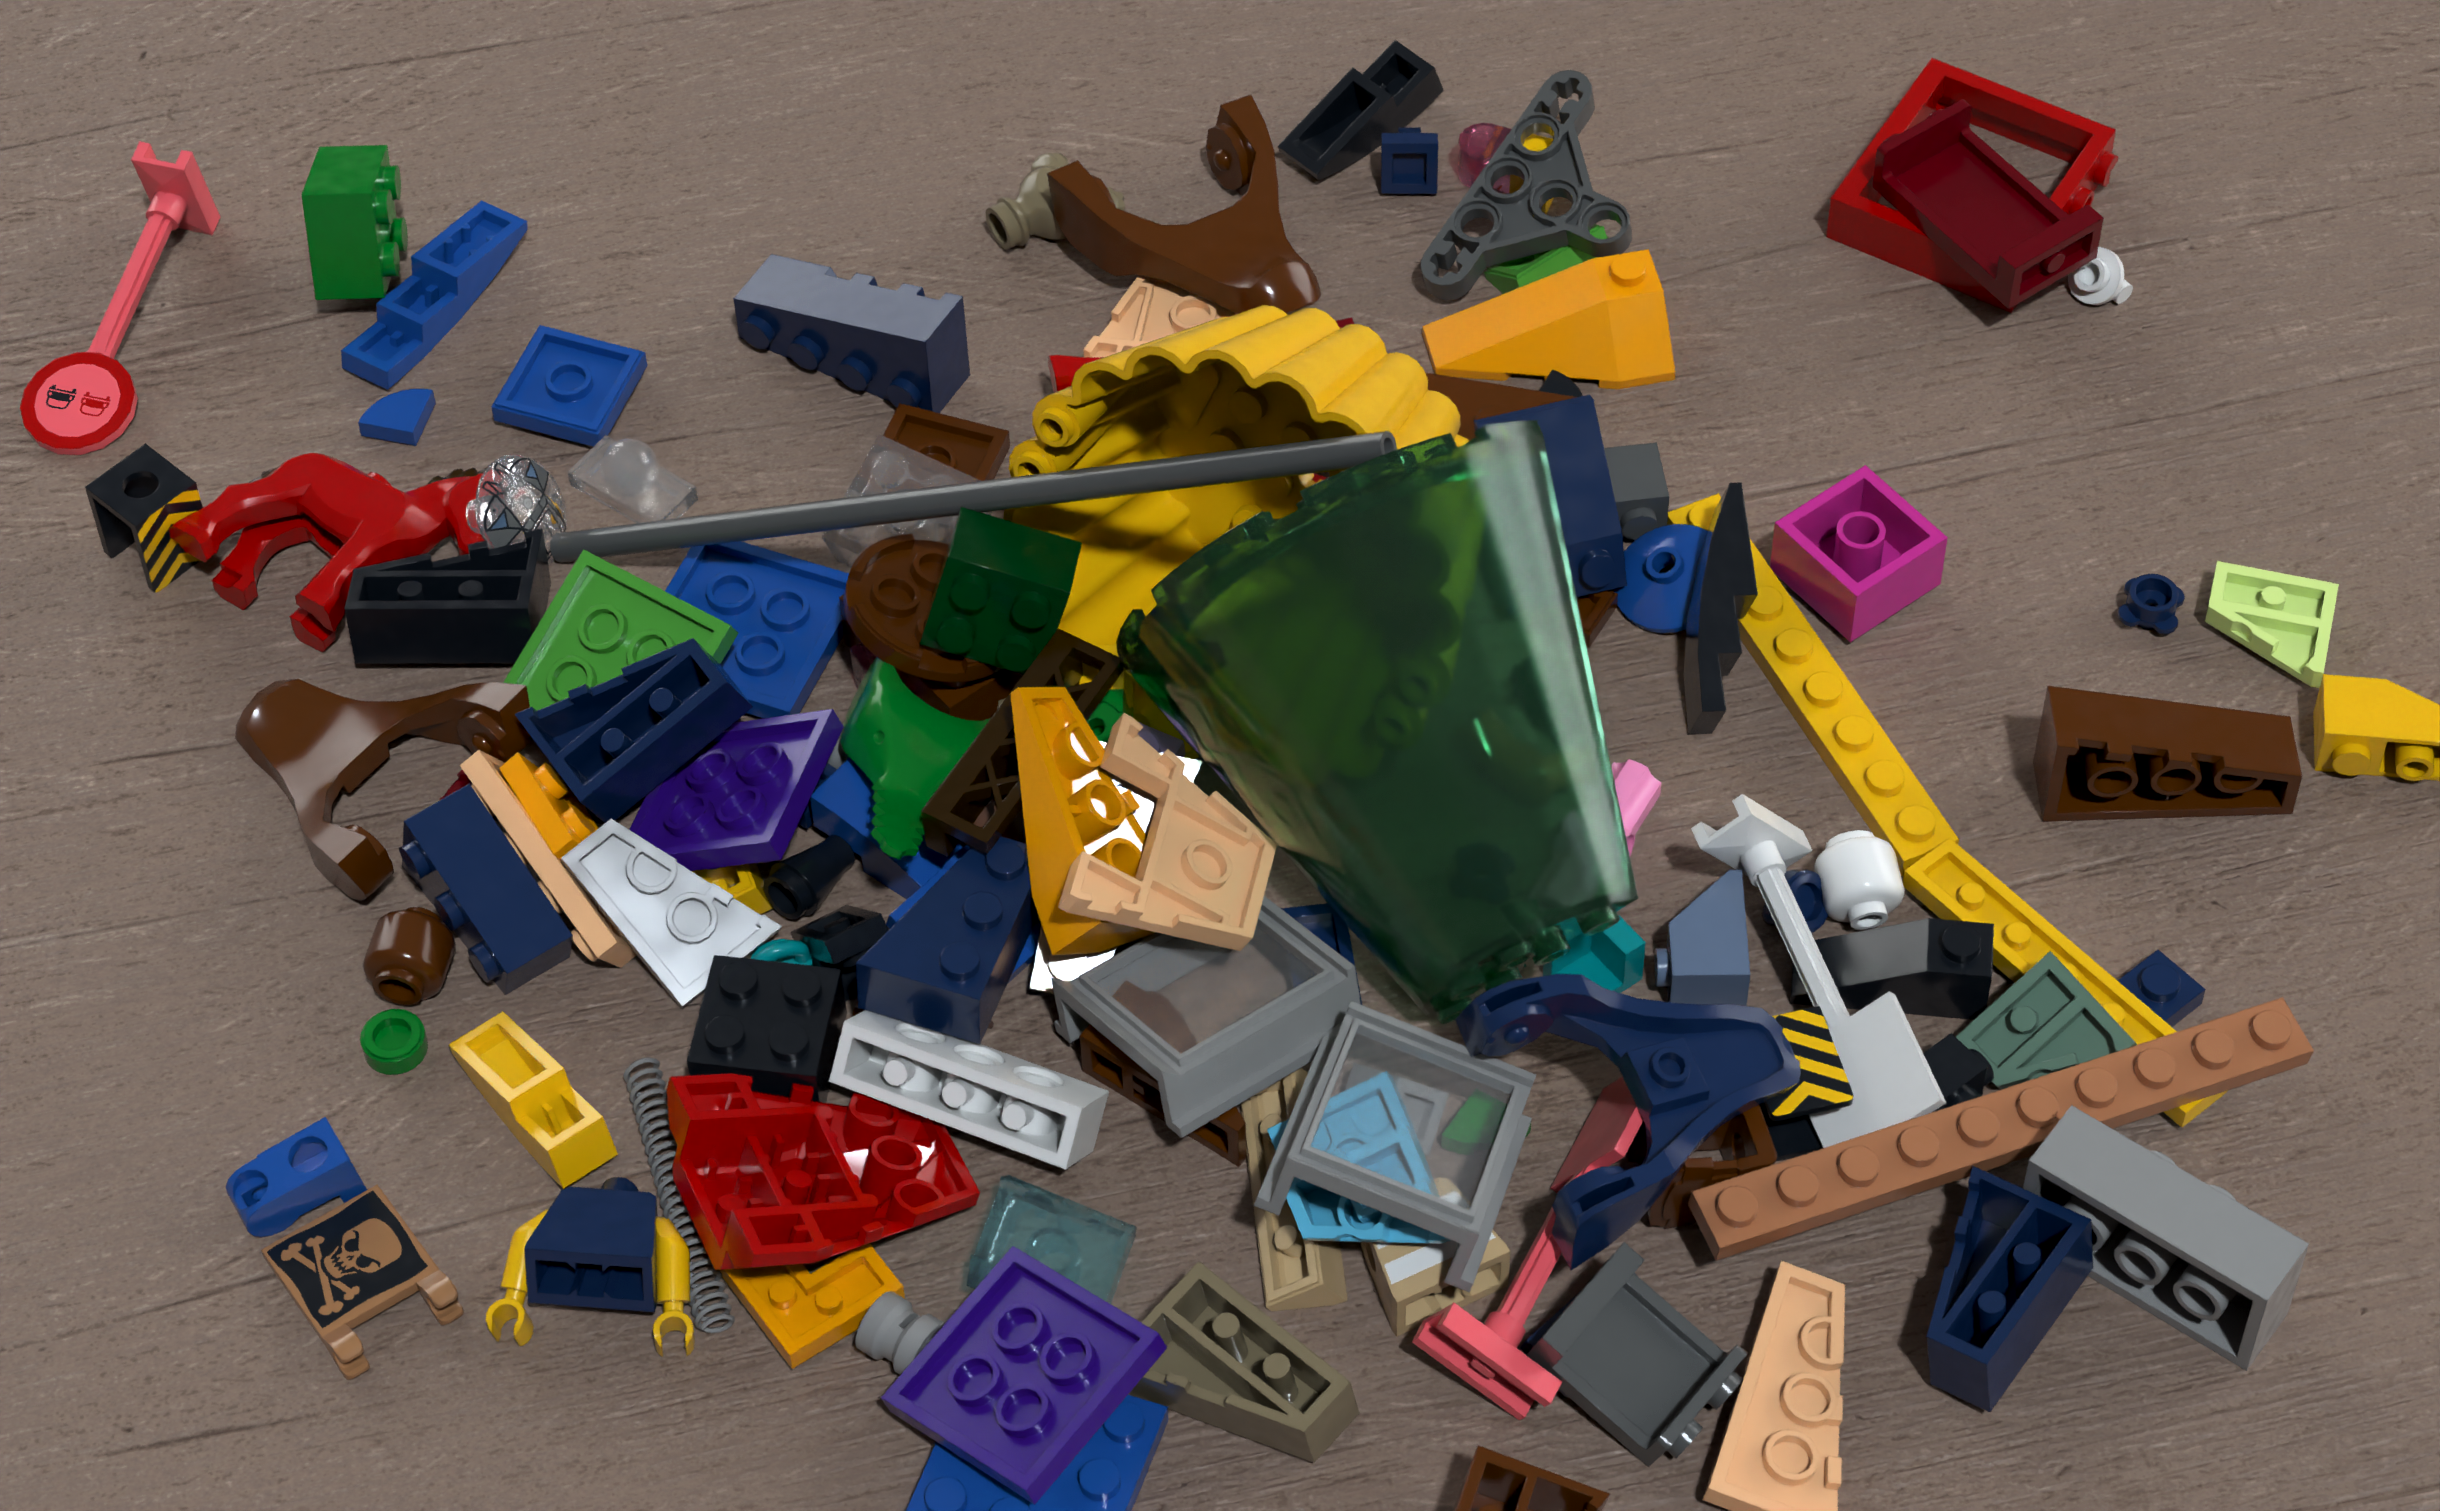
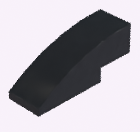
(1360, 109)

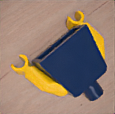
(598, 1253)

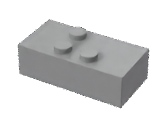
(2171, 1238)

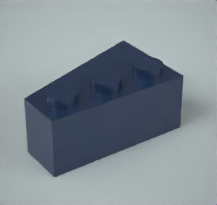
(637, 727)
(483, 890)

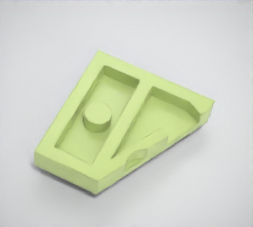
(2275, 616)

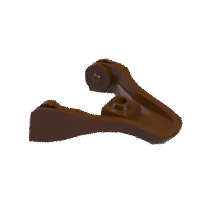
(1226, 257)
(330, 743)

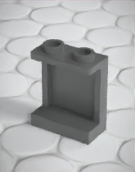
(1636, 1361)

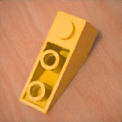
(2375, 729)

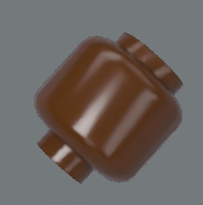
(409, 955)

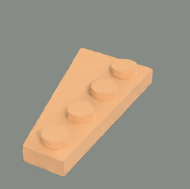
(593, 931)

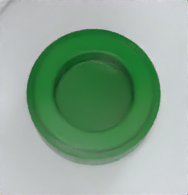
(394, 1041)

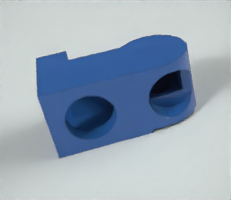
(293, 1180)

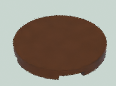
(889, 605)

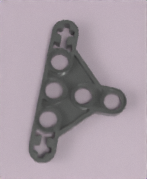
(1517, 217)

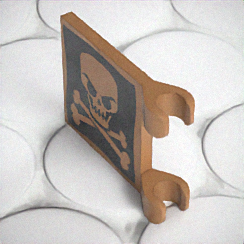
(354, 1268)

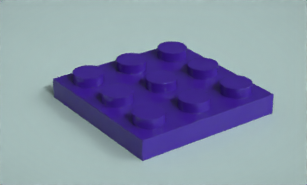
(740, 792)
(1024, 1374)

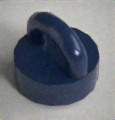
(1808, 894)

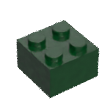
(1000, 591)

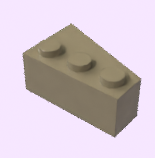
(1243, 1370)

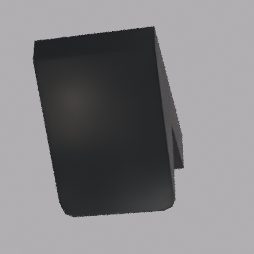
(841, 940)

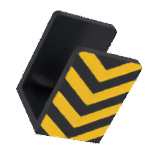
(139, 505)
(1820, 1086)

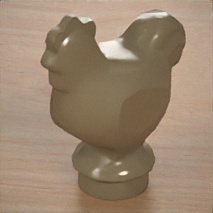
(1032, 211)

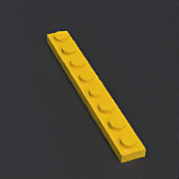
(1832, 712)

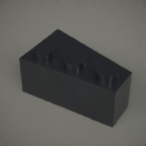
(450, 608)

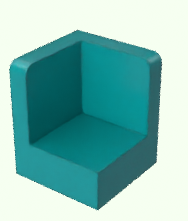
(1607, 958)

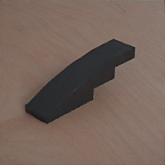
(1719, 597)

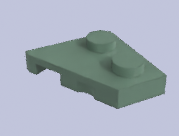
(2043, 1026)

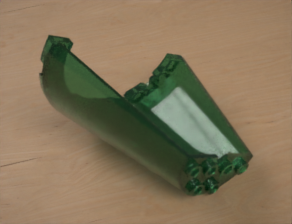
(1407, 708)

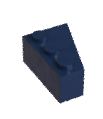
(954, 946)
(2004, 1286)

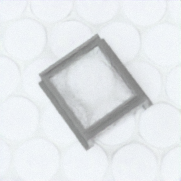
(1214, 1017)
(1407, 1131)

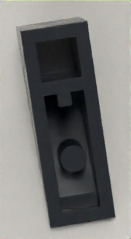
(1926, 963)

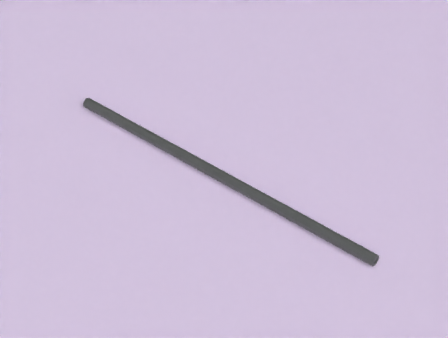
(980, 496)

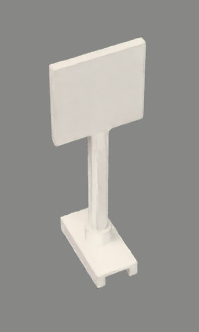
(1874, 1044)

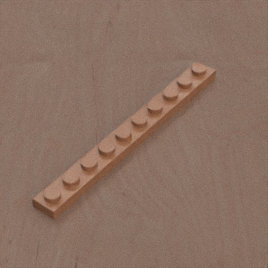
(1995, 1128)

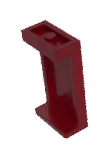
(1982, 207)

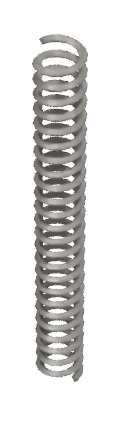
(673, 1200)

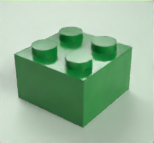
(353, 222)

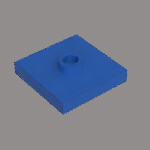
(569, 386)

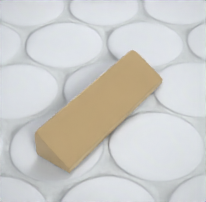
(1293, 1269)

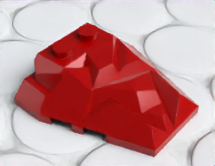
(804, 1176)

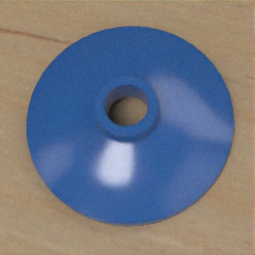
(1658, 599)

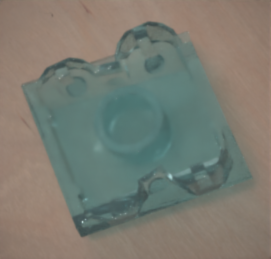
(1056, 1232)

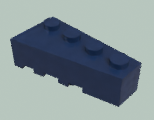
(858, 332)

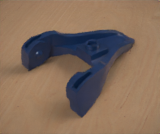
(1680, 1062)

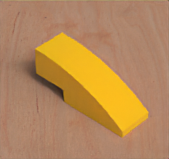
(534, 1099)

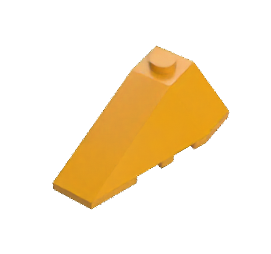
(1585, 322)
(1069, 810)

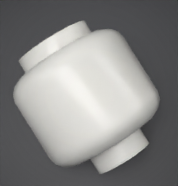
(1859, 879)

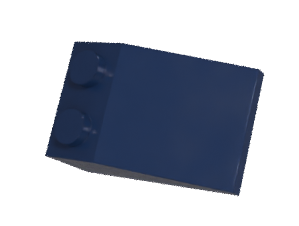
(1581, 490)

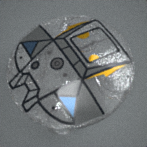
(514, 499)

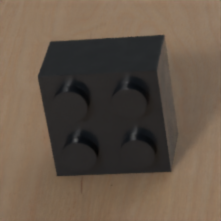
(770, 1024)

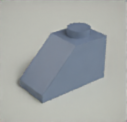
(1708, 948)

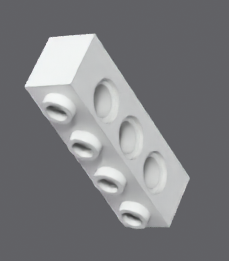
(970, 1088)

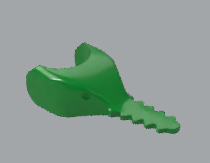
(904, 753)

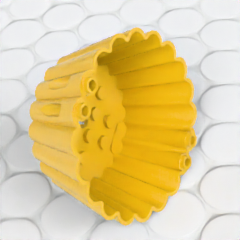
(1202, 392)

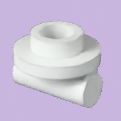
(2100, 280)

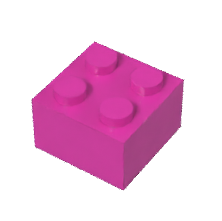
(1858, 553)

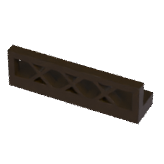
(993, 754)

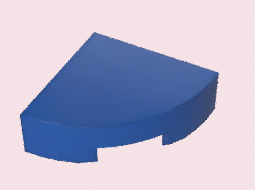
(398, 416)

